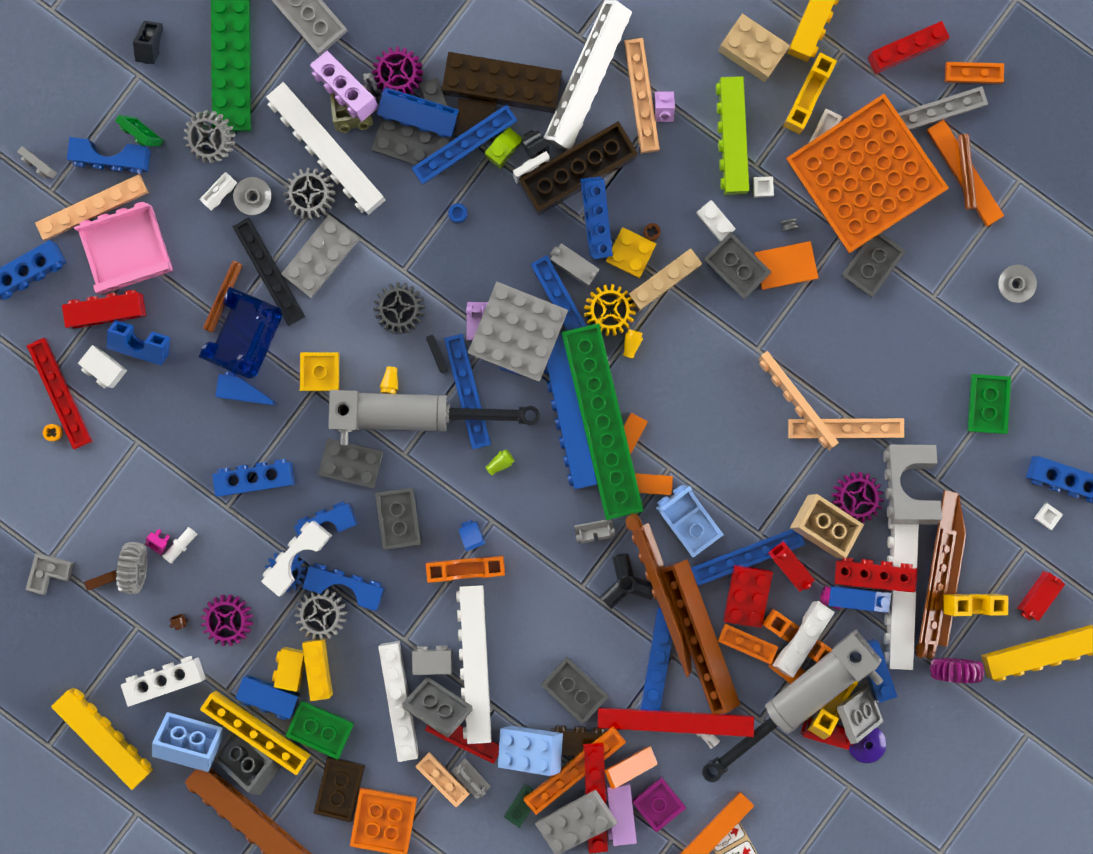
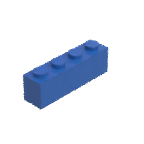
(417, 112)

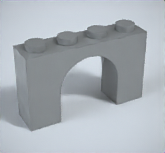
(901, 507)

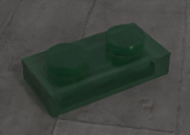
(519, 809)

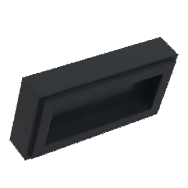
(436, 353)

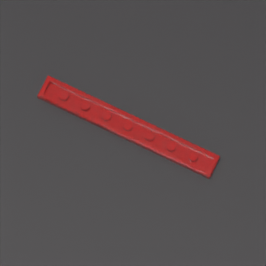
(676, 722)

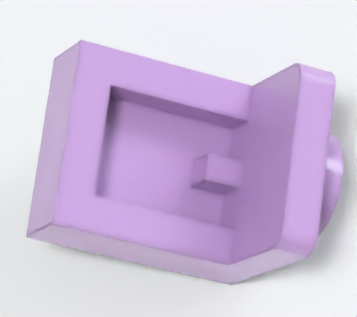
(664, 106)

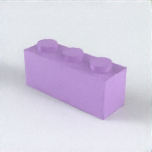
(622, 809)

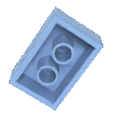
(187, 742)
(530, 750)

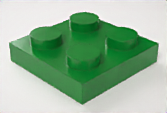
(140, 131)

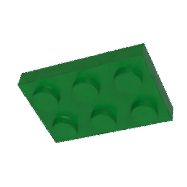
(989, 404)
(319, 729)

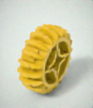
(616, 316)

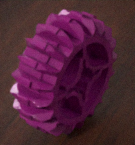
(402, 66)
(873, 504)
(221, 614)
(957, 670)

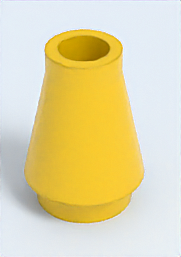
(632, 342)
(390, 381)

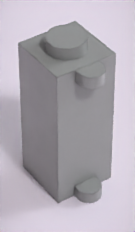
(574, 264)

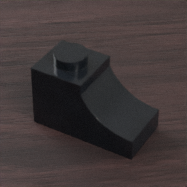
(147, 42)
(535, 143)

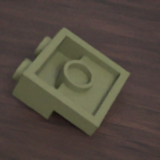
(344, 121)

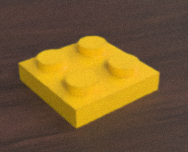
(631, 252)
(319, 371)

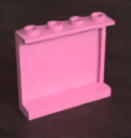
(124, 247)

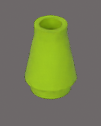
(500, 462)

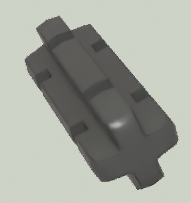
(371, 86)

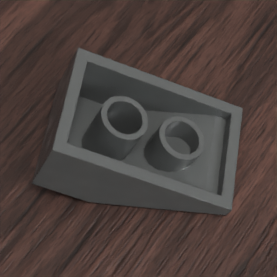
(246, 764)

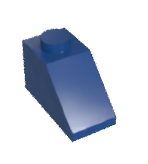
(471, 535)

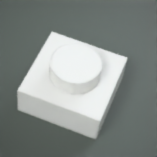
(763, 187)
(1048, 516)

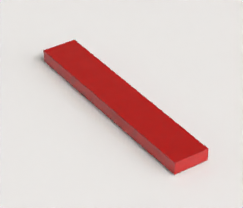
(59, 393)

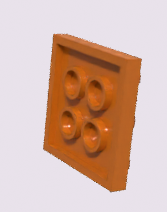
(383, 821)

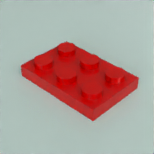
(747, 596)

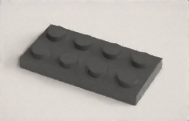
(407, 142)

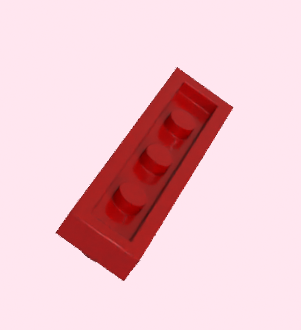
(486, 751)

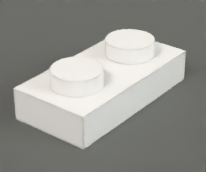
(218, 191)
(715, 220)

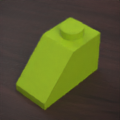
(503, 147)

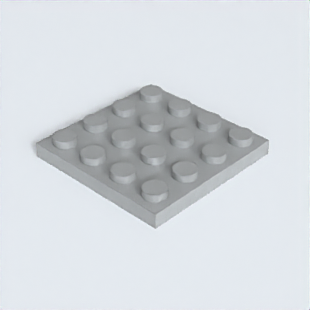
(518, 331)

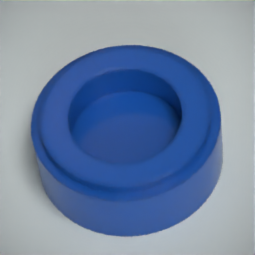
(457, 213)

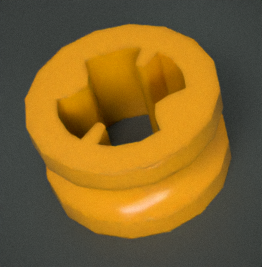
(53, 438)

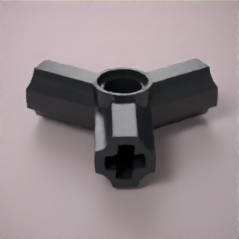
(623, 570)

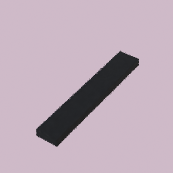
(268, 271)

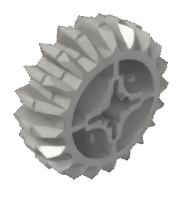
(197, 126)
(301, 193)
(132, 568)
(323, 622)

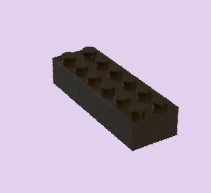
(501, 82)
(591, 158)

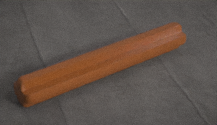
(967, 171)
(219, 304)

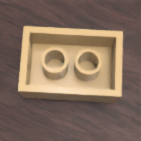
(753, 48)
(827, 526)

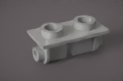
(587, 532)
(471, 778)

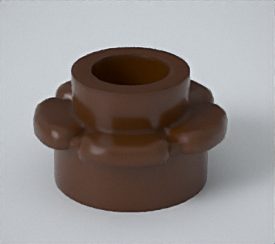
(178, 621)

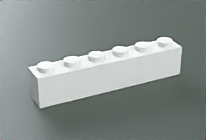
(397, 693)

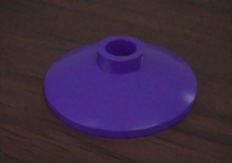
(871, 754)

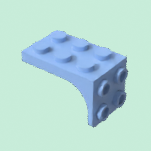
(689, 520)

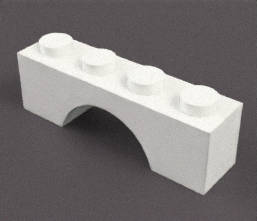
(280, 576)
(799, 647)

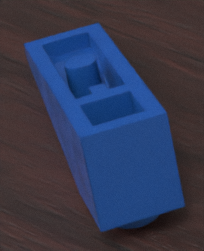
(238, 389)
(859, 599)

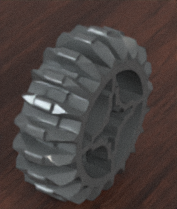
(391, 308)

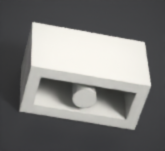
(102, 367)

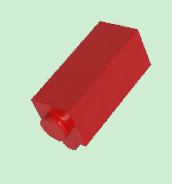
(791, 566)
(1040, 596)
(838, 737)

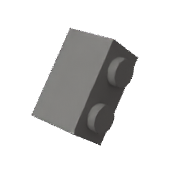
(432, 661)

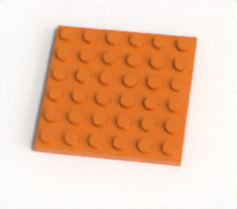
(867, 173)

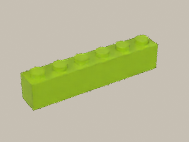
(733, 135)

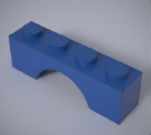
(132, 157)
(367, 593)

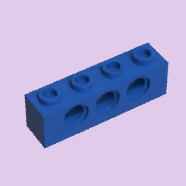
(596, 217)
(31, 259)
(1038, 474)
(223, 485)

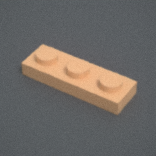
(442, 779)

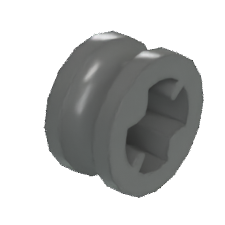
(789, 225)

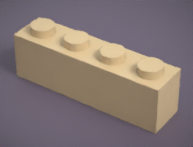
(665, 279)

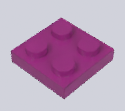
(658, 804)

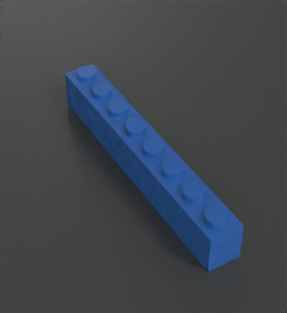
(569, 418)

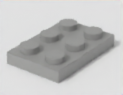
(859, 714)

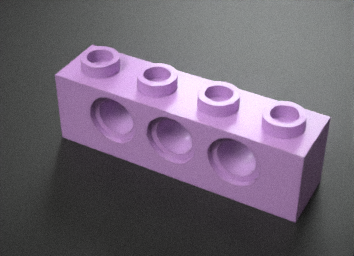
(363, 104)

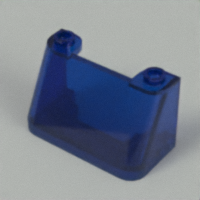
(244, 335)

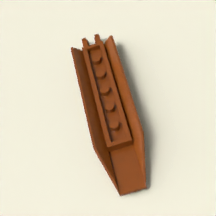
(652, 559)
(943, 576)

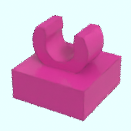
(156, 543)

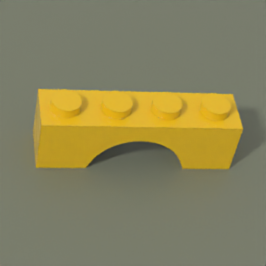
(809, 93)
(827, 717)

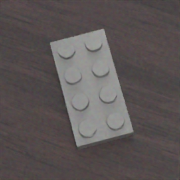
(313, 22)
(320, 256)
(576, 822)

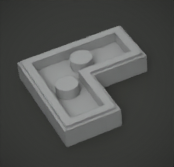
(43, 569)

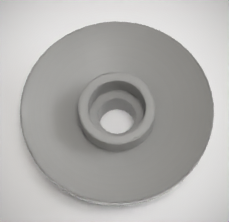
(244, 191)
(1026, 283)

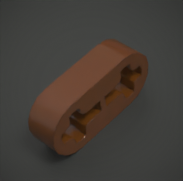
(100, 580)

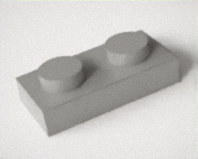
(42, 168)

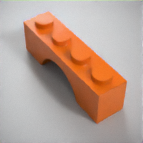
(465, 568)
(787, 630)

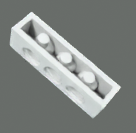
(135, 694)

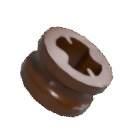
(648, 227)

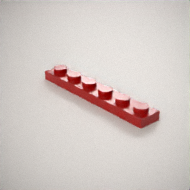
(595, 780)

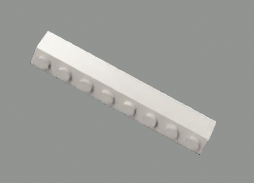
(587, 75)
(326, 149)
(901, 614)
(475, 663)

